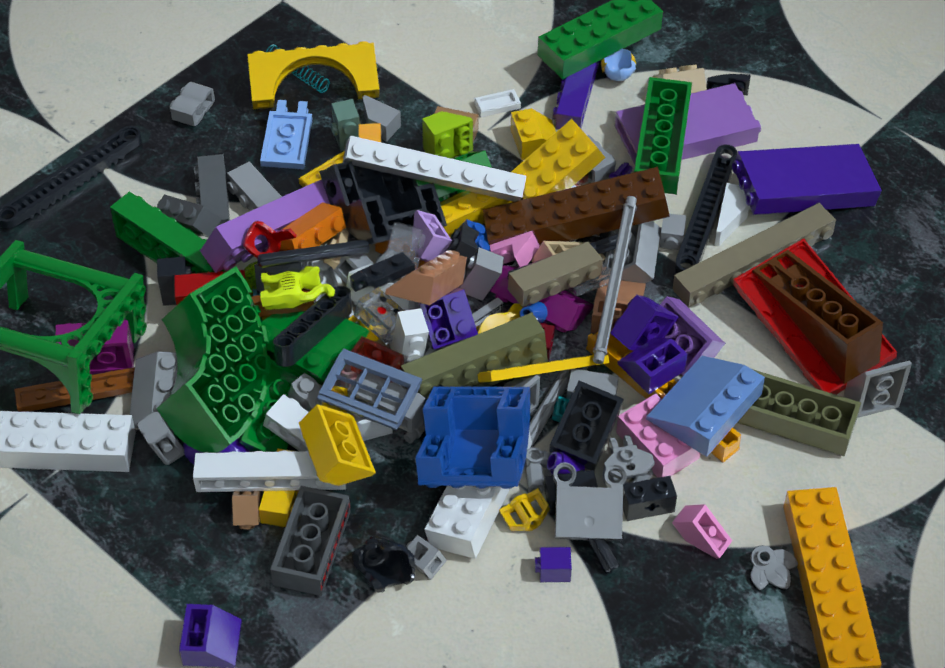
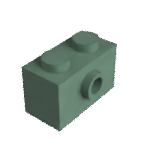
(345, 122)

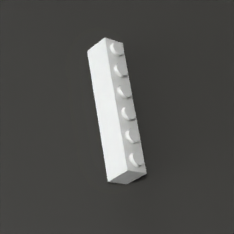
(256, 472)

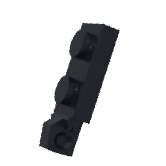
(382, 272)

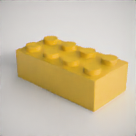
(559, 162)

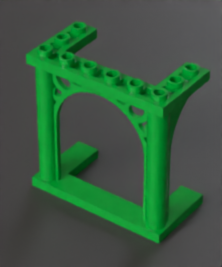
(65, 361)

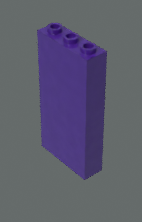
(804, 177)

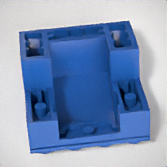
(474, 437)

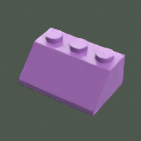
(691, 333)

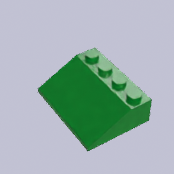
(321, 357)

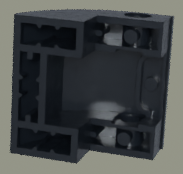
(377, 200)

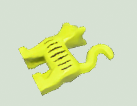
(286, 292)

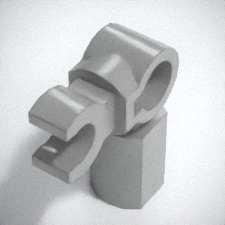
(534, 464)

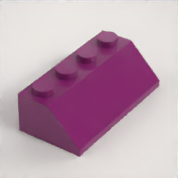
(563, 309)

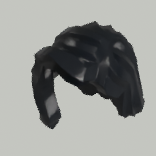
(384, 563)

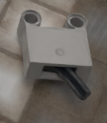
(590, 512)

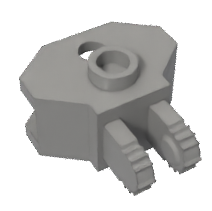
(635, 461)

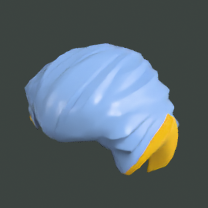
(619, 65)

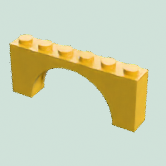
(270, 68)

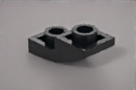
(741, 80)

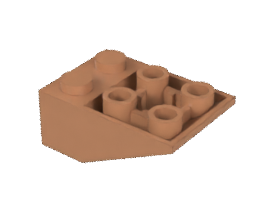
(626, 292)

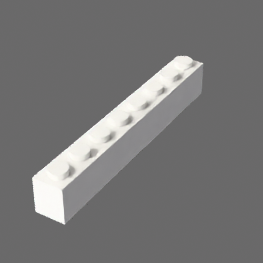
(434, 169)

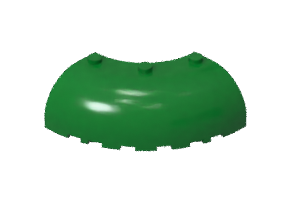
(218, 364)

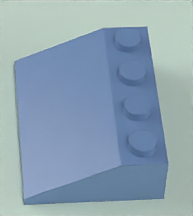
(707, 402)

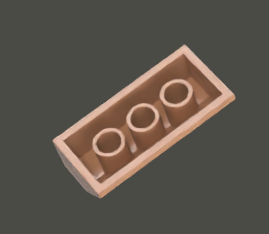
(432, 279)

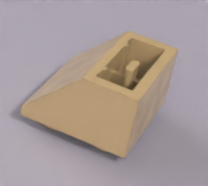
(686, 73)

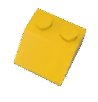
(530, 130)

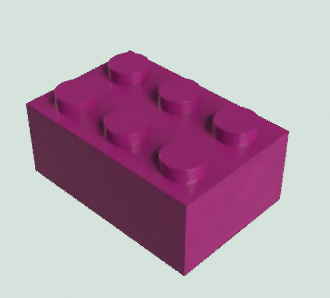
(114, 354)

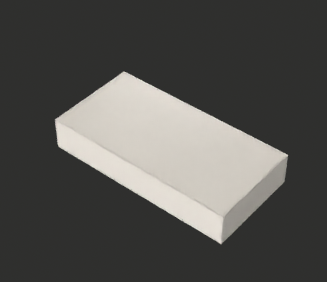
(497, 103)

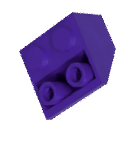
(449, 319)
(654, 363)
(209, 637)

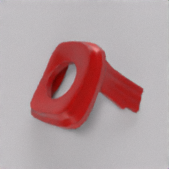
(274, 238)

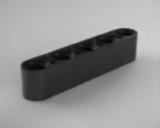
(312, 327)

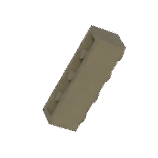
(555, 274)

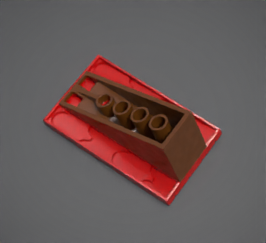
(815, 318)

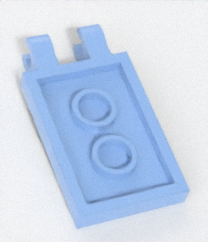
(287, 137)

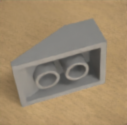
(879, 388)

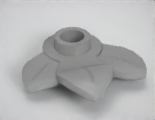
(774, 570)

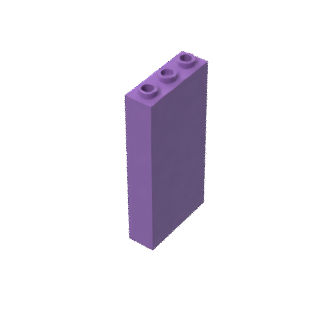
(714, 119)

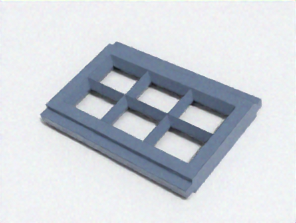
(359, 408)

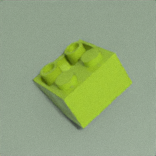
(447, 134)

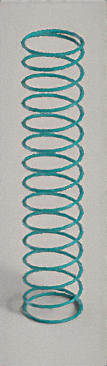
(306, 72)

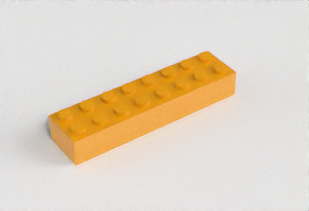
(830, 580)

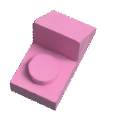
(518, 248)

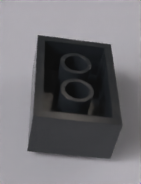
(586, 424)

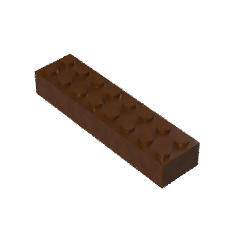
(580, 209)

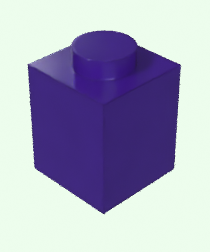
(554, 564)

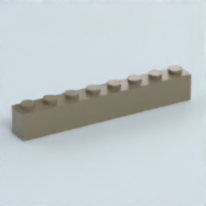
(718, 271)

